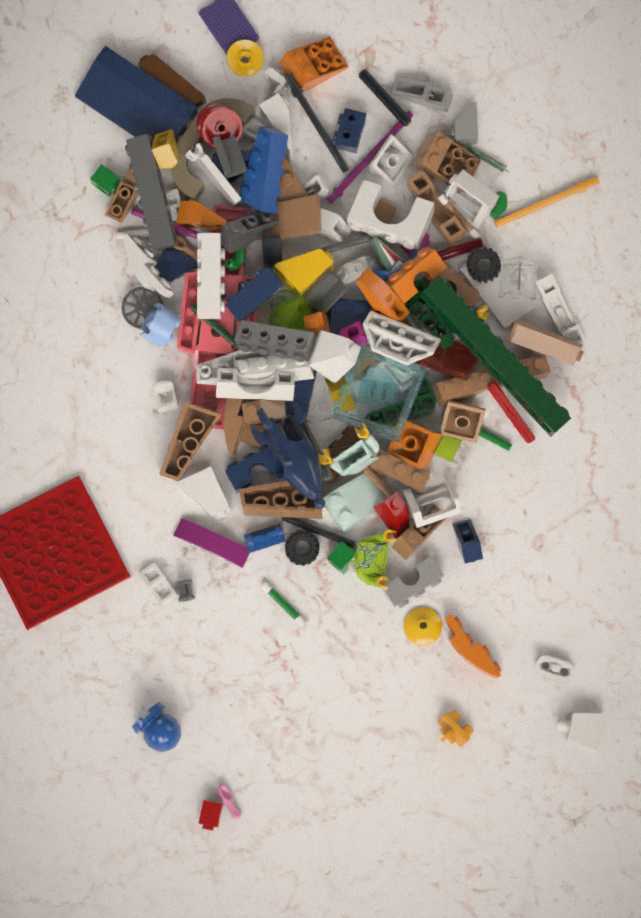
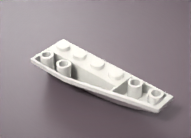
(251, 366)

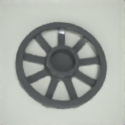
(141, 307)

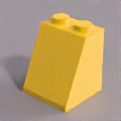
(304, 270)

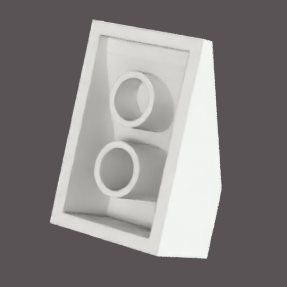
(276, 115)

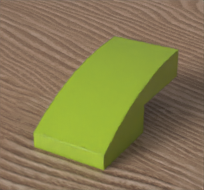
(448, 448)

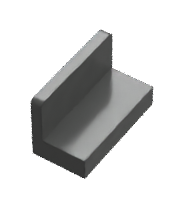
(230, 156)
(325, 291)

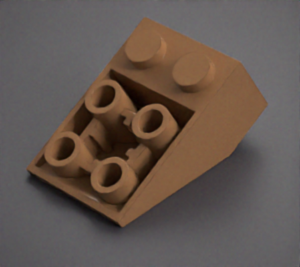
(444, 158)

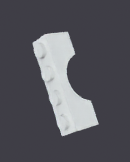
(275, 387)

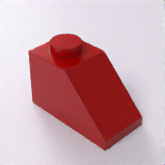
(394, 514)

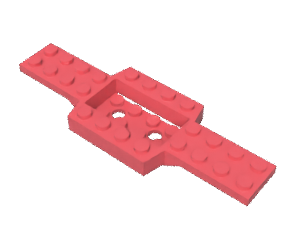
(210, 346)

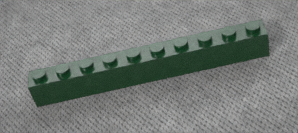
(495, 356)

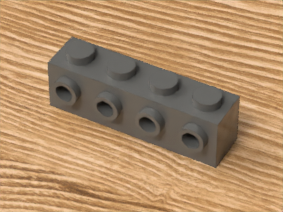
(275, 341)

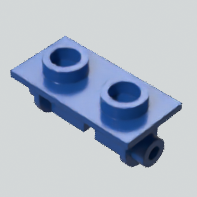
(264, 538)

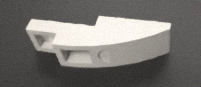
(143, 265)

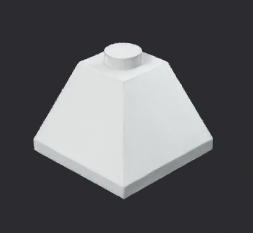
(333, 355)

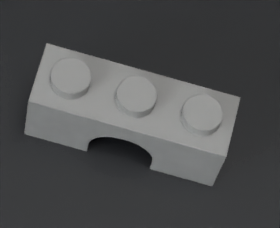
(428, 574)

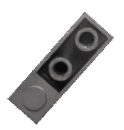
(246, 230)

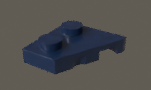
(174, 264)

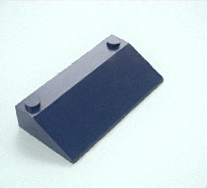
(133, 97)

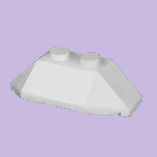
(397, 339)

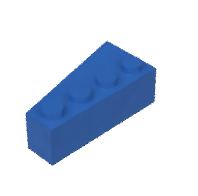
(264, 170)

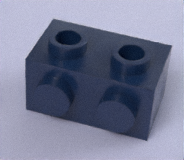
(350, 130)

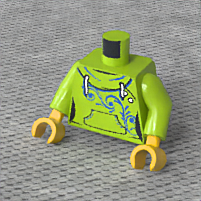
(372, 558)

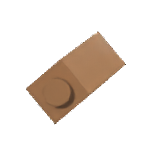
(272, 408)

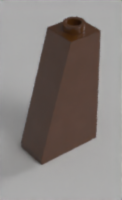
(166, 75)

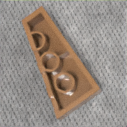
(187, 438)
(277, 500)

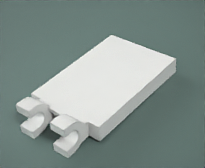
(214, 175)

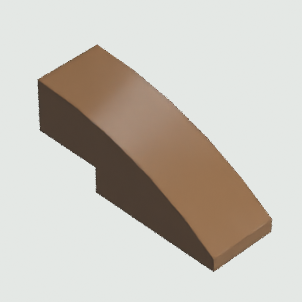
(233, 424)

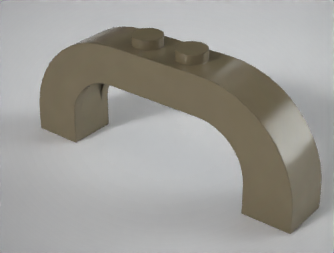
(185, 183)

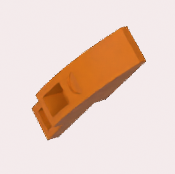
(382, 297)
(475, 655)

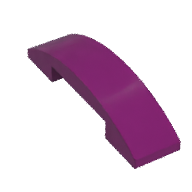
(212, 542)

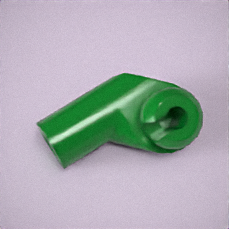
(501, 205)
(237, 261)

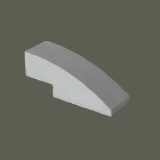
(422, 93)

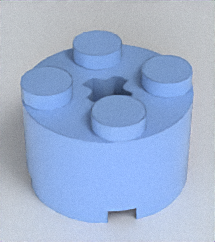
(160, 324)

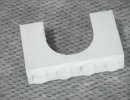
(408, 232)

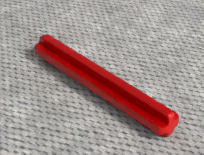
(511, 412)

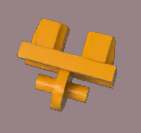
(452, 730)

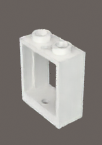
(477, 190)

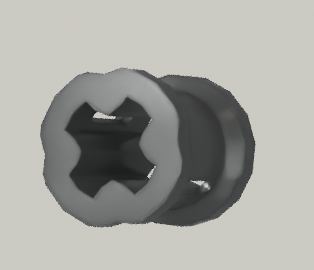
(185, 590)

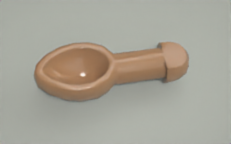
(184, 247)

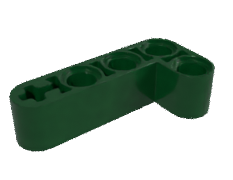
(426, 318)
(420, 411)

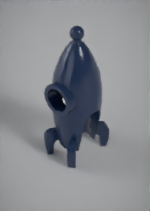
(292, 456)

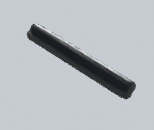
(385, 98)

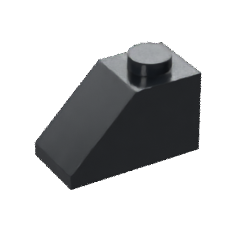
(271, 250)

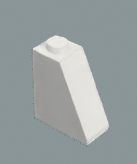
(333, 227)
(205, 492)

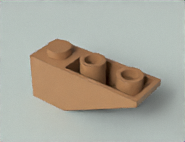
(415, 537)

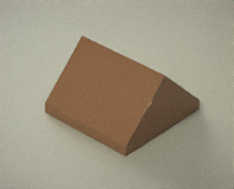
(462, 421)

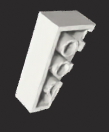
(209, 276)

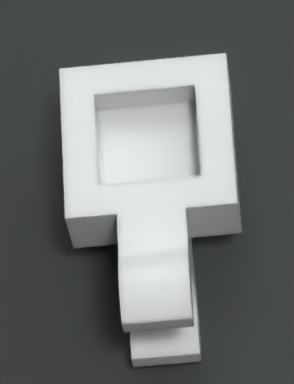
(174, 202)

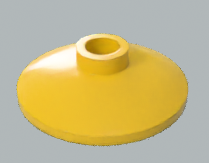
(246, 49)
(422, 636)

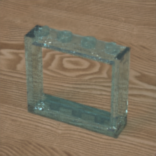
(378, 429)

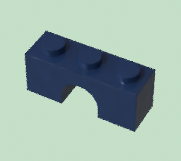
(239, 472)

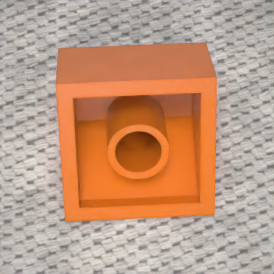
(416, 445)

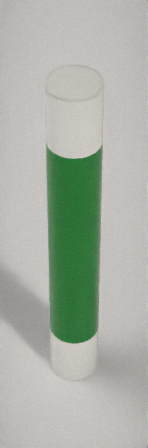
(284, 604)

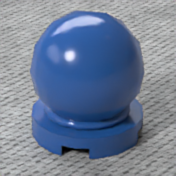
(159, 729)

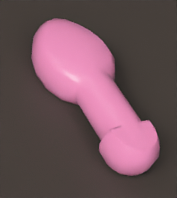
(226, 797)

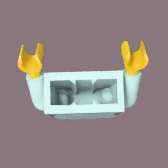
(356, 457)

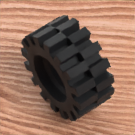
(487, 275)
(302, 536)

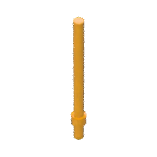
(579, 187)

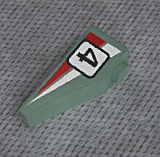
(385, 256)

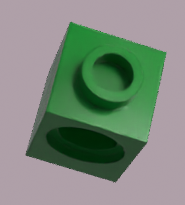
(105, 180)

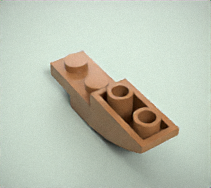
(123, 198)

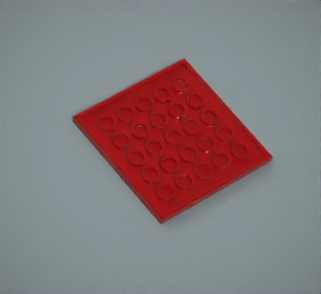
(56, 553)

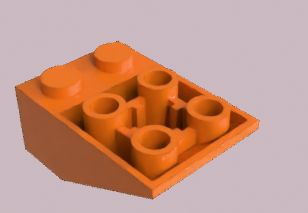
(313, 63)

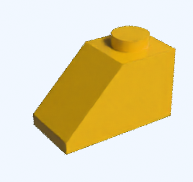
(165, 149)

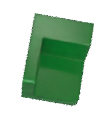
(341, 557)

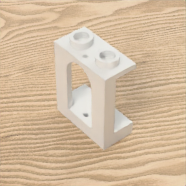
(445, 492)

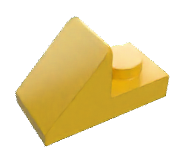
(334, 390)

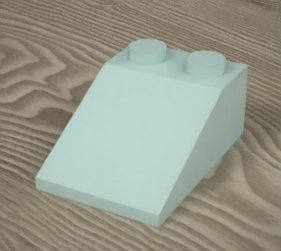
(353, 502)

